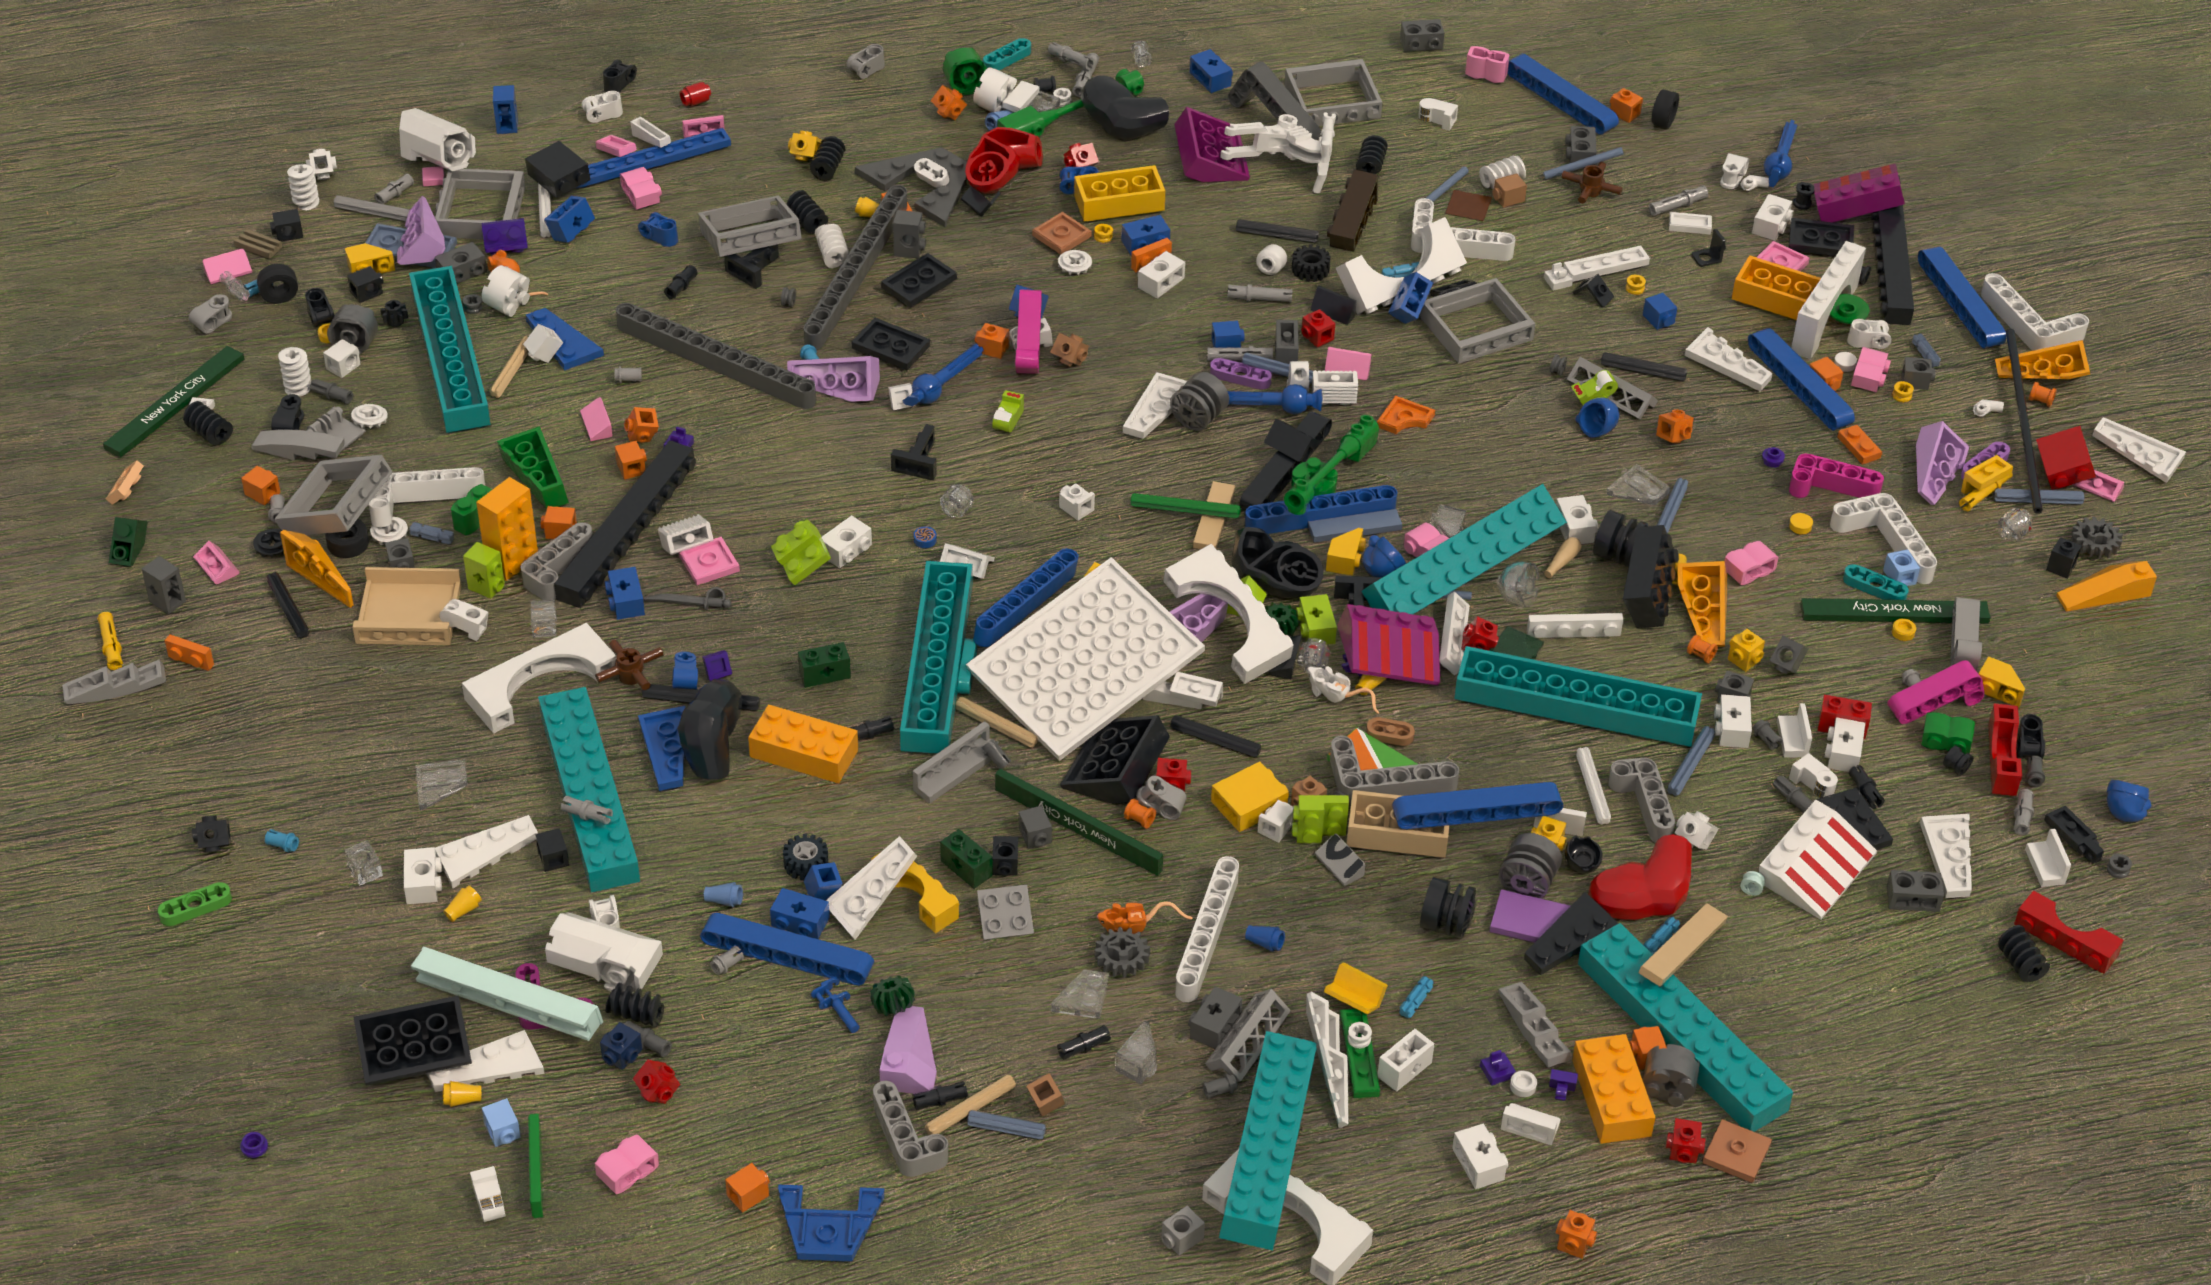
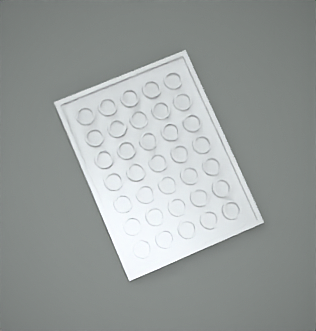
(1085, 658)

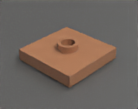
(1061, 233)
(1737, 1151)

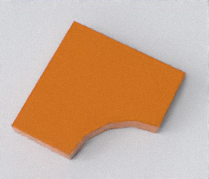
(1404, 414)

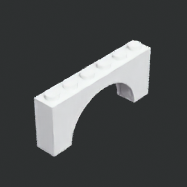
(1839, 278)
(1369, 288)
(1210, 574)
(492, 690)
(1339, 1234)

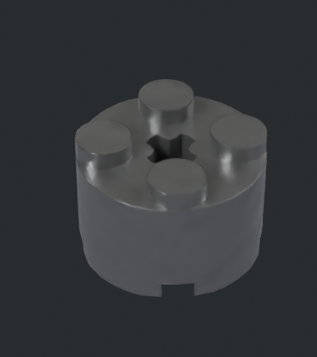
(354, 326)
(1671, 1074)

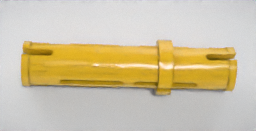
(1976, 496)
(111, 647)

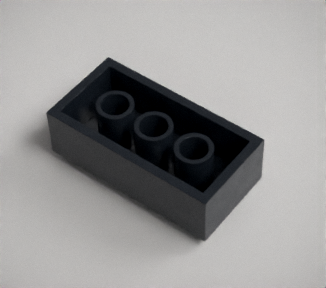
(1650, 576)

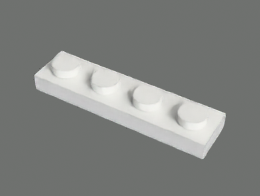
(1607, 263)
(1454, 623)
(1575, 625)

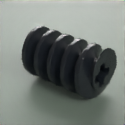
(1372, 154)
(827, 158)
(807, 211)
(207, 423)
(2023, 954)
(635, 1006)

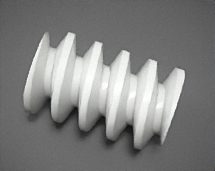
(1501, 169)
(303, 186)
(831, 245)
(295, 371)

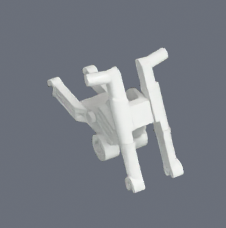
(1288, 139)

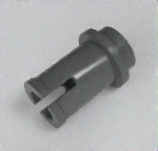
(1767, 734)
(996, 754)
(2035, 774)
(1219, 1086)

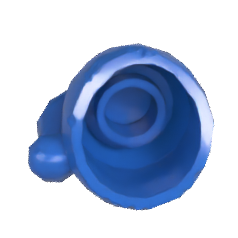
(1598, 417)
(1381, 557)
(2127, 801)

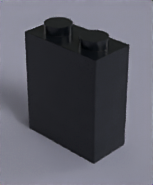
(557, 169)

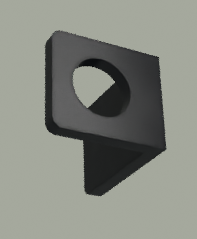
(977, 201)
(1715, 251)
(1598, 290)

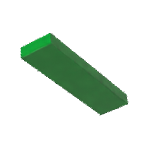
(1360, 1061)
(535, 1165)

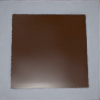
(1468, 205)

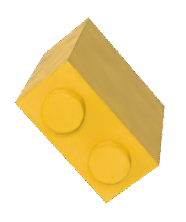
(1248, 795)

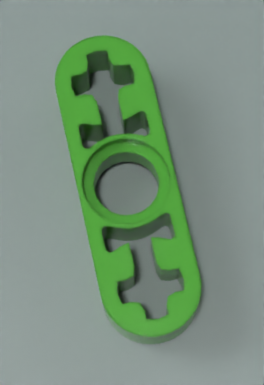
(174, 905)

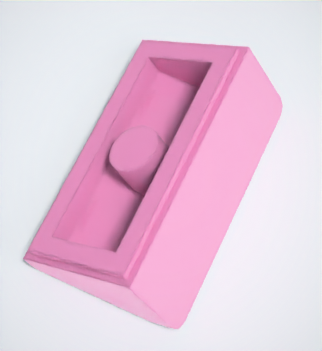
(701, 125)
(234, 262)
(1348, 360)
(596, 420)
(2102, 486)
(215, 563)

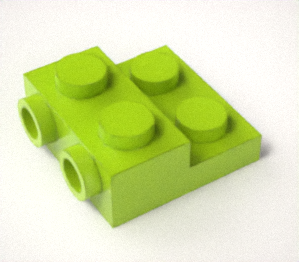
(801, 551)
(1319, 817)

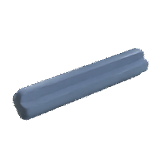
(1006, 1124)

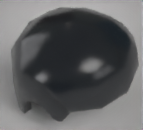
(1583, 854)

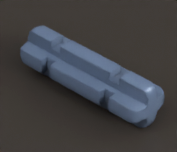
(1926, 349)
(431, 533)

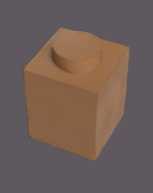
(1509, 190)
(1045, 1094)

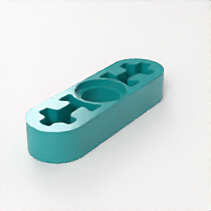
(1017, 49)
(1863, 573)
(965, 677)

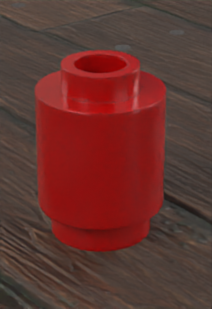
(695, 94)

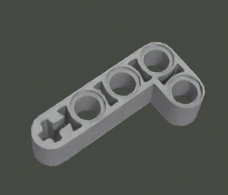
(544, 566)
(1965, 632)
(1644, 778)
(912, 1154)

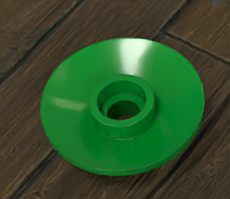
(1849, 308)

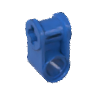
(1074, 171)
(659, 229)
(685, 671)

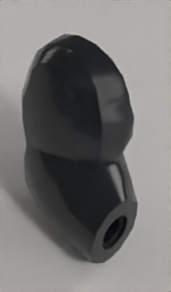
(1120, 111)
(1277, 567)
(707, 728)

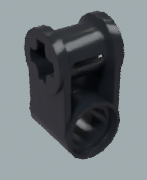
(618, 76)
(318, 307)
(289, 414)
(2030, 737)

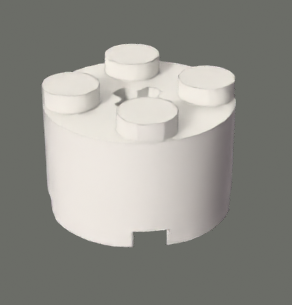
(993, 90)
(506, 290)

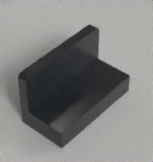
(1290, 440)

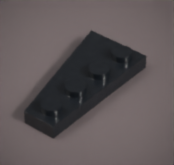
(1564, 938)

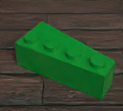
(533, 464)

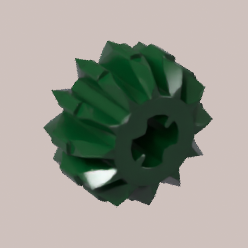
(1285, 617)
(892, 995)

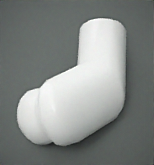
(1752, 182)
(1985, 406)

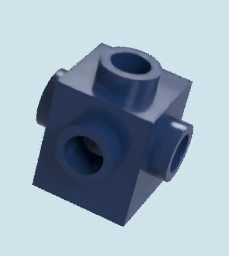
(620, 1046)

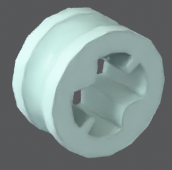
(1747, 883)

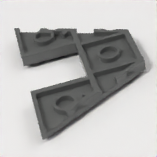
(937, 203)

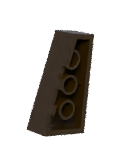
(1354, 210)

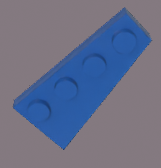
(575, 347)
(664, 746)

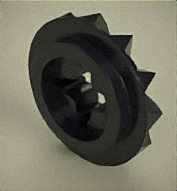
(263, 541)

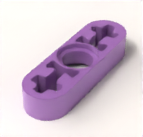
(1221, 369)
(2000, 448)

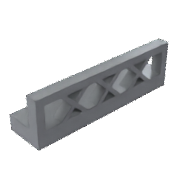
(1627, 388)
(956, 765)
(1242, 1028)

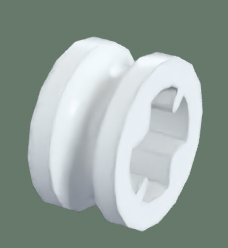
(1064, 95)
(1359, 1042)

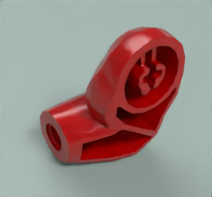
(1000, 157)
(1650, 888)

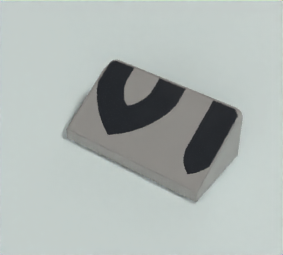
(1341, 860)

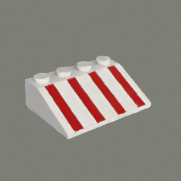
(1816, 860)

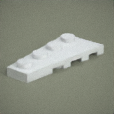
(867, 890)
(494, 1060)

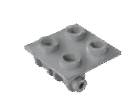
(336, 425)
(1005, 912)

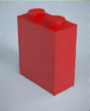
(2066, 458)

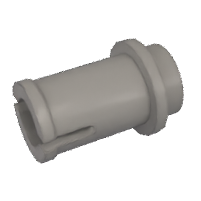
(628, 374)
(276, 505)
(1910, 677)
(722, 963)

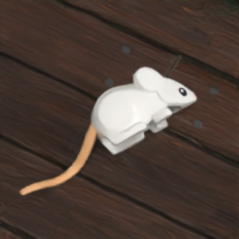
(1334, 686)

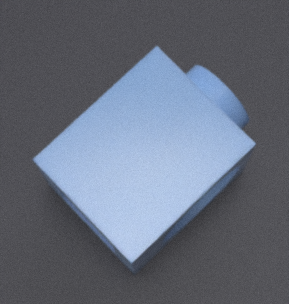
(1901, 567)
(501, 1122)

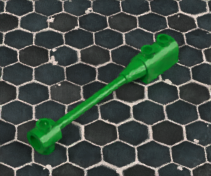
(1034, 122)
(1353, 446)

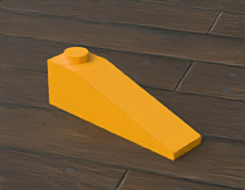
(1705, 597)

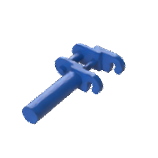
(836, 1002)

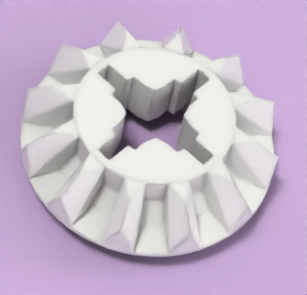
(1075, 257)
(369, 415)
(398, 526)

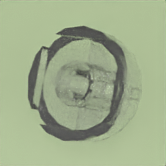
(1518, 584)

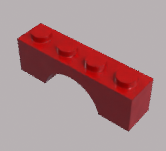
(2004, 765)
(2093, 948)

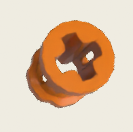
(2042, 394)
(1702, 648)
(1140, 813)

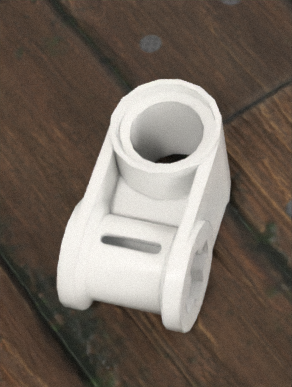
(604, 106)
(1734, 170)
(1867, 333)
(605, 911)

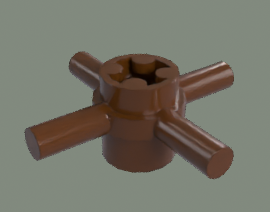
(1592, 182)
(629, 665)

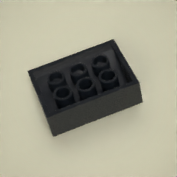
(1117, 759)
(412, 1040)

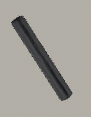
(1277, 230)
(1644, 366)
(288, 605)
(1215, 736)

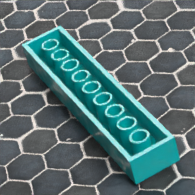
(449, 349)
(1467, 554)
(936, 657)
(1578, 696)
(586, 775)
(1727, 1066)
(1268, 1141)

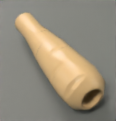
(1565, 554)

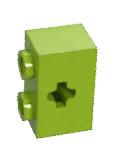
(484, 570)
(1317, 618)

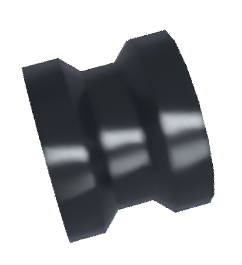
(1958, 760)

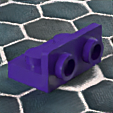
(504, 235)

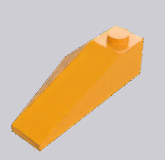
(2054, 362)
(313, 563)
(2109, 586)

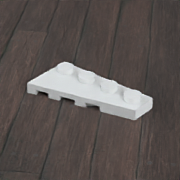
(1721, 357)
(1152, 406)
(2143, 450)
(475, 851)
(1950, 851)

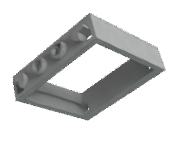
(1336, 73)
(481, 180)
(753, 237)
(1519, 332)
(370, 476)

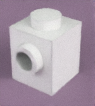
(542, 343)

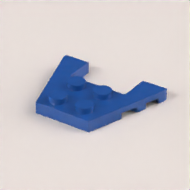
(828, 1233)

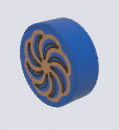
(925, 537)

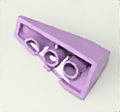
(423, 236)
(844, 378)
(1938, 458)
(909, 1053)

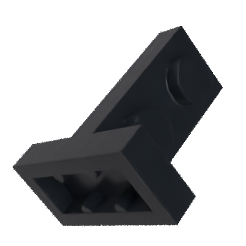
(749, 267)
(916, 460)
(1350, 588)

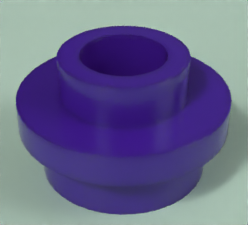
(1773, 457)
(253, 1139)

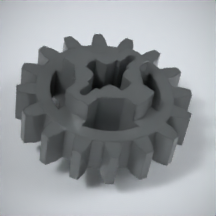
(2097, 537)
(1122, 952)

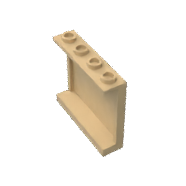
(406, 606)

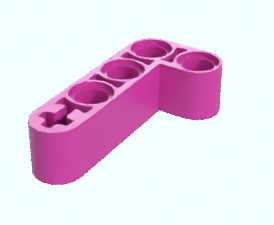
(1028, 332)
(1833, 476)
(1936, 691)

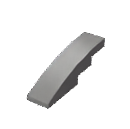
(298, 442)
(106, 684)
(1534, 1025)

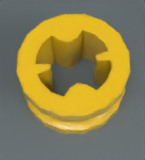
(1103, 233)
(1635, 284)
(1902, 391)

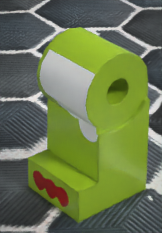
(1600, 386)
(1008, 411)

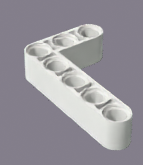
(1472, 242)
(2024, 319)
(422, 487)
(1892, 522)

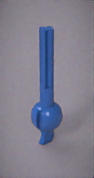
(1779, 164)
(928, 387)
(1293, 398)

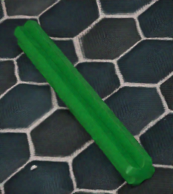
(1185, 505)

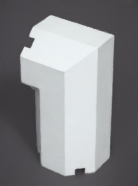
(435, 140)
(602, 951)

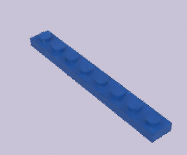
(658, 156)

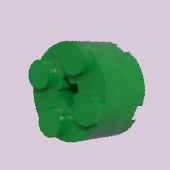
(963, 70)
(1308, 469)

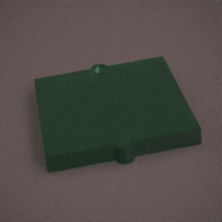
(1517, 644)

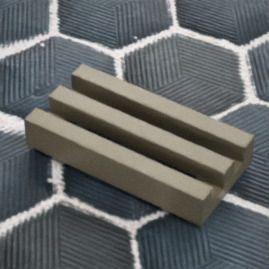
(260, 242)

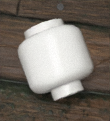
(1271, 259)

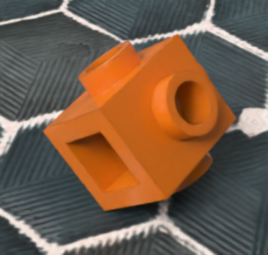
(948, 102)
(641, 424)
(1675, 426)
(1576, 1234)

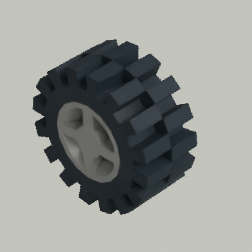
(802, 854)

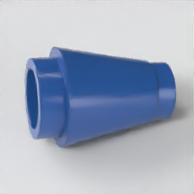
(1265, 936)

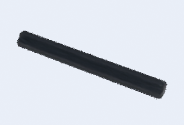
(686, 695)

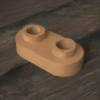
(1391, 731)

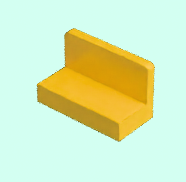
(1986, 474)
(1356, 989)

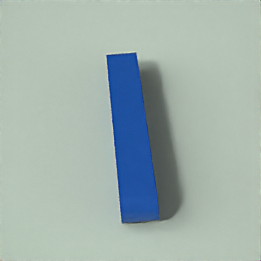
(1562, 94)
(1961, 297)
(1801, 379)
(1276, 518)
(1025, 597)
(1477, 805)
(787, 948)

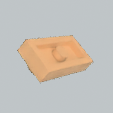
(128, 478)

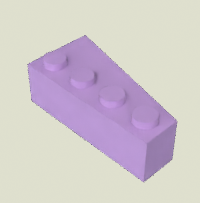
(1201, 615)

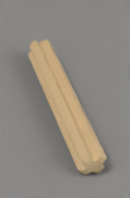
(509, 370)
(996, 722)
(972, 1103)

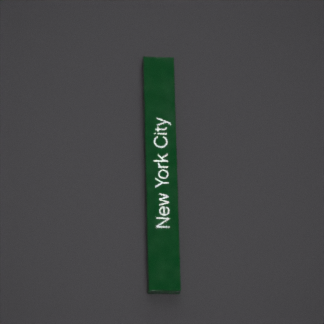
(173, 401)
(1883, 610)
(1080, 822)

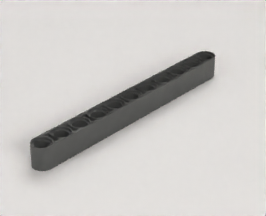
(854, 268)
(716, 355)

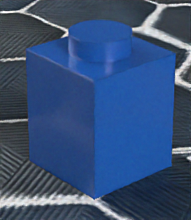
(1660, 311)
(1227, 334)
(822, 880)

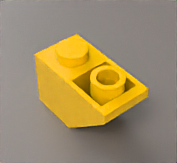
(367, 255)
(1344, 552)
(2001, 682)

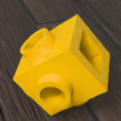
(803, 145)
(1746, 650)
(1557, 831)

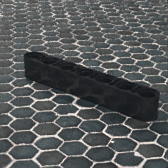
(1279, 469)

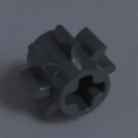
(394, 313)

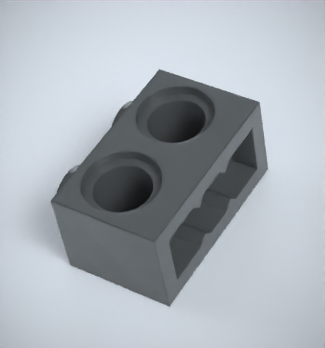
(1422, 35)
(1581, 143)
(1915, 890)

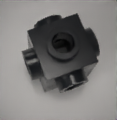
(221, 833)

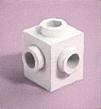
(318, 156)
(1696, 829)

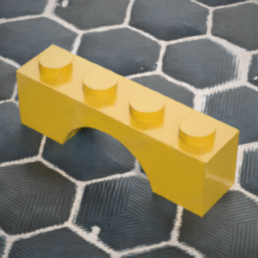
(937, 906)

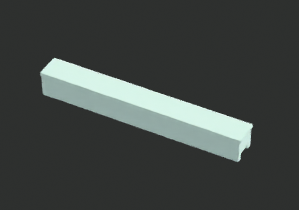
(507, 993)

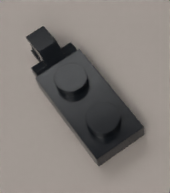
(2075, 833)

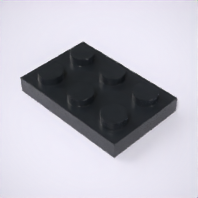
(1819, 236)
(919, 280)
(891, 343)
(1860, 816)

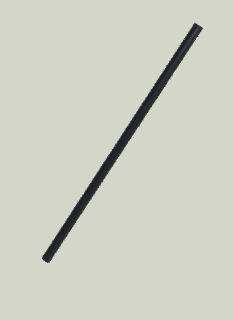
(2024, 422)

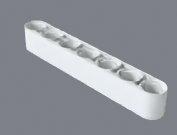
(1207, 929)

